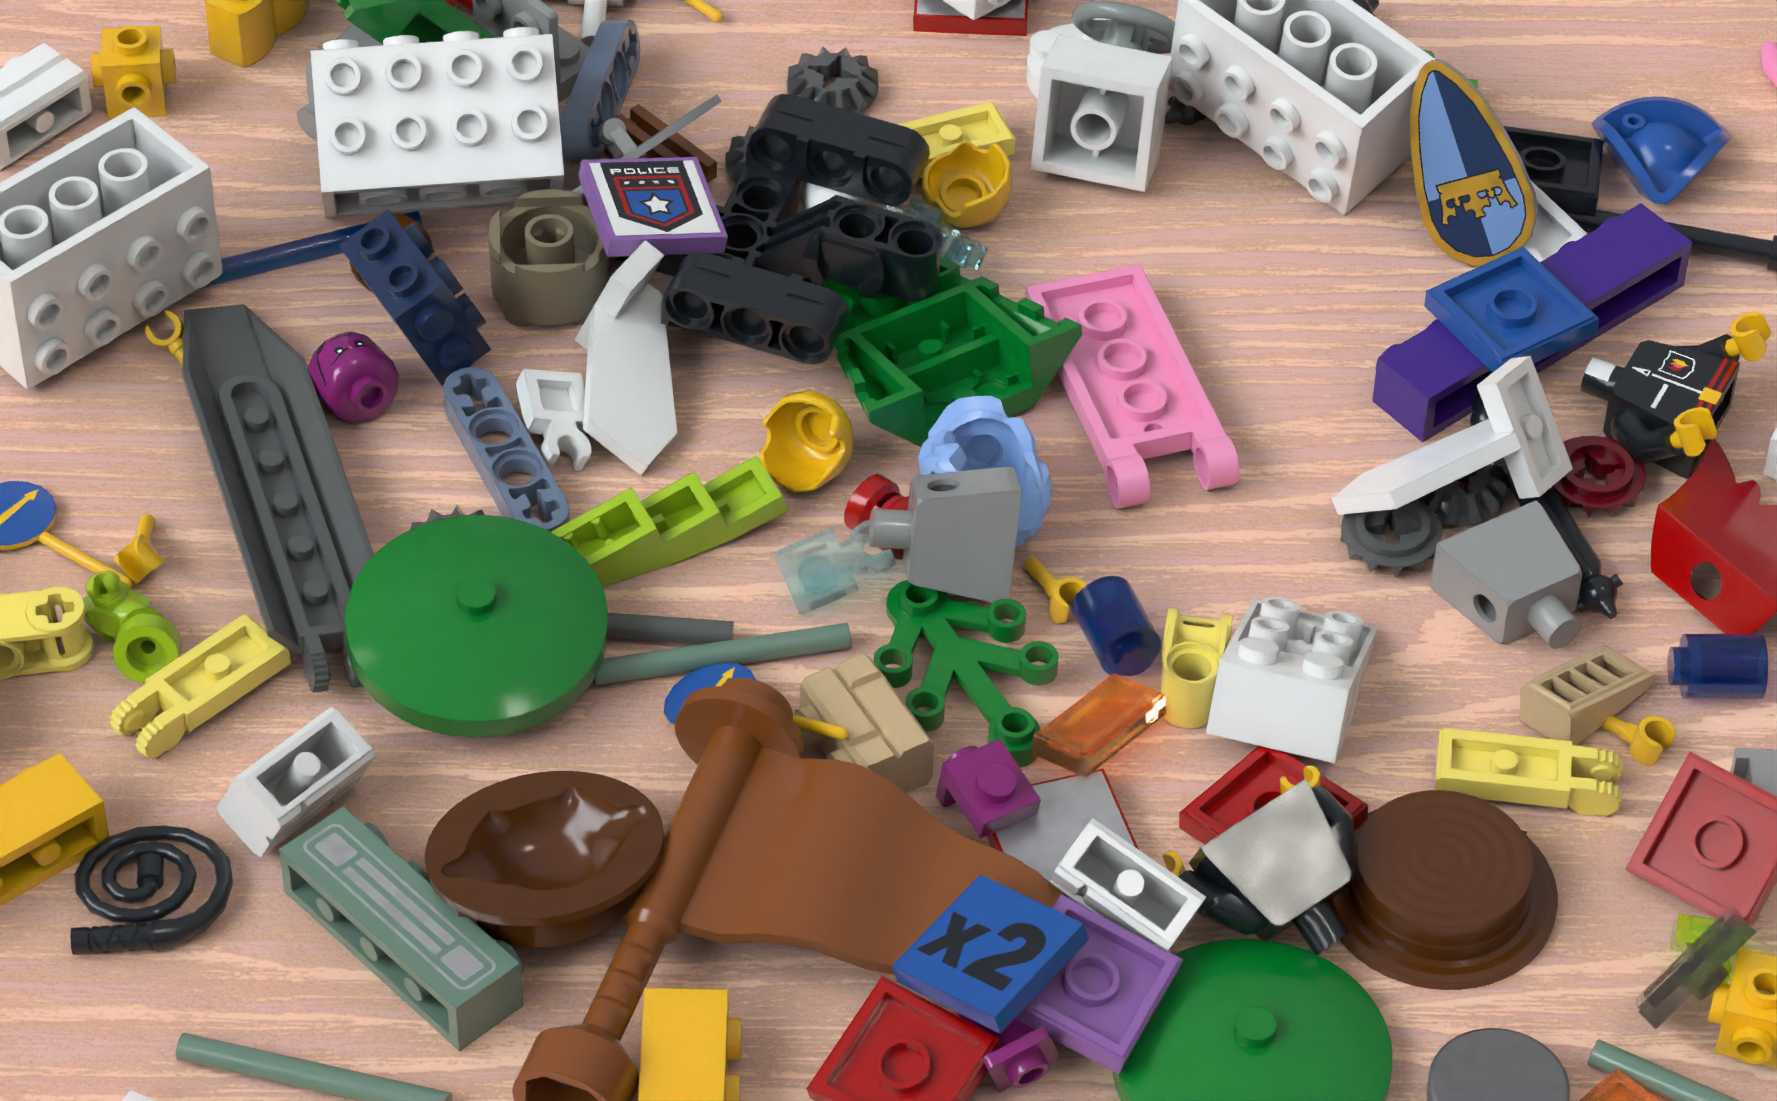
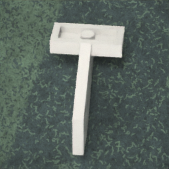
(628, 365)
(1517, 429)

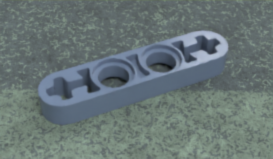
(599, 89)
(501, 459)

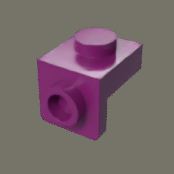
(987, 787)
(1023, 1055)

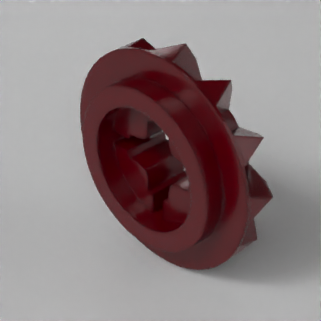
(1607, 461)

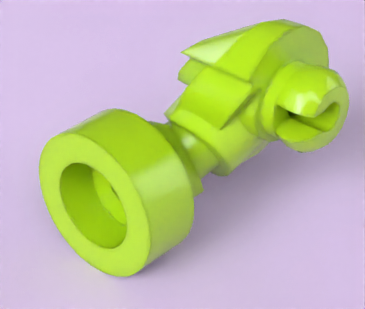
(141, 634)

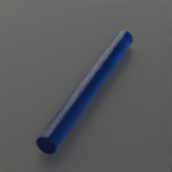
(289, 253)

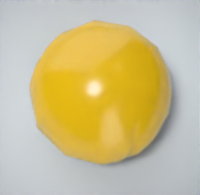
(968, 184)
(806, 441)

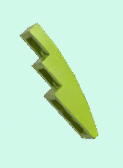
(674, 523)

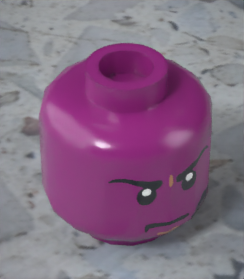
(351, 373)

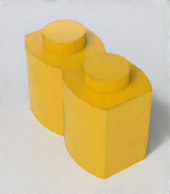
(248, 28)

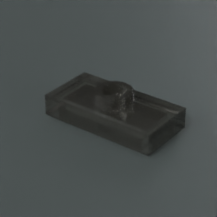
(1697, 969)

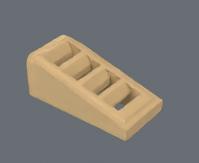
(1544, 697)

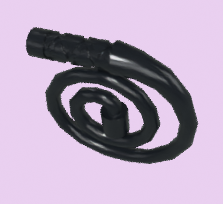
(150, 878)

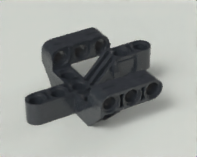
(757, 285)

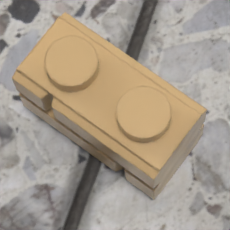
(879, 724)

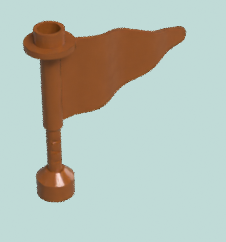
(769, 856)

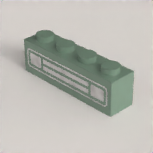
(402, 928)

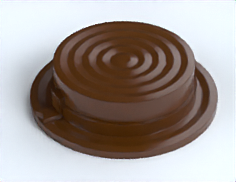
(545, 856)
(1446, 893)

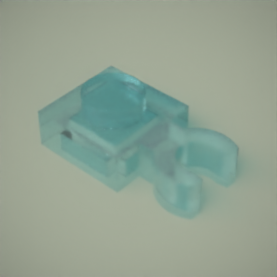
(955, 246)
(823, 569)

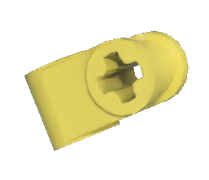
(32, 632)
(1191, 664)

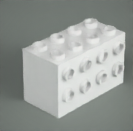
(1303, 86)
(436, 122)
(100, 243)

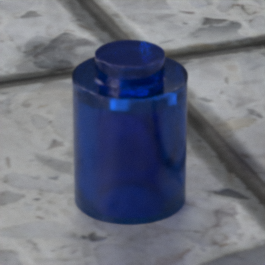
(1116, 626)
(1719, 666)

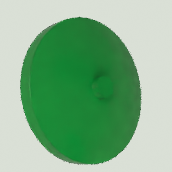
(476, 626)
(1260, 1028)

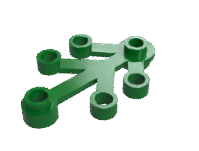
(928, 614)

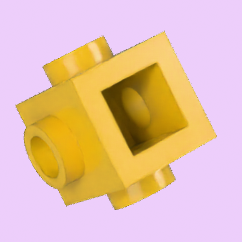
(133, 59)
(1748, 1010)

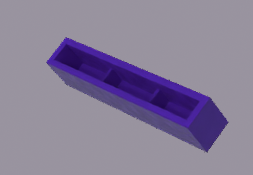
(1611, 271)

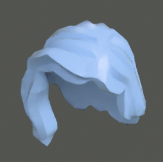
(979, 435)

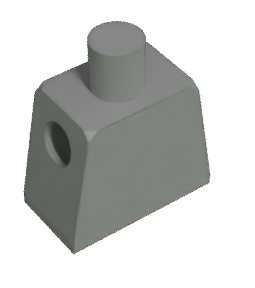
(956, 531)
(1512, 577)

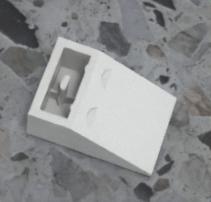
(1291, 678)

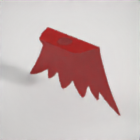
(1722, 525)

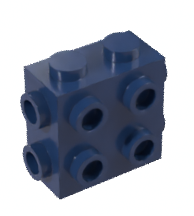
(418, 294)

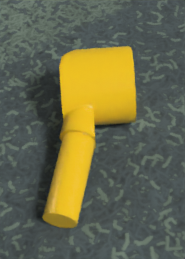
(175, 342)
(139, 556)
(1058, 590)
(1646, 739)

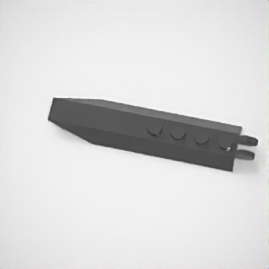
(277, 480)

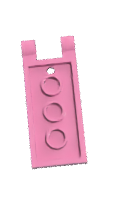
(1134, 383)

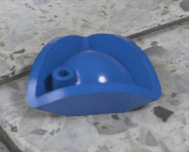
(1660, 143)

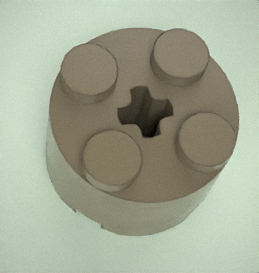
(547, 259)

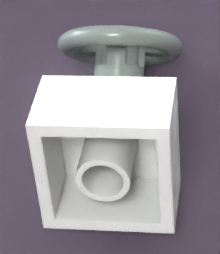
(1105, 100)

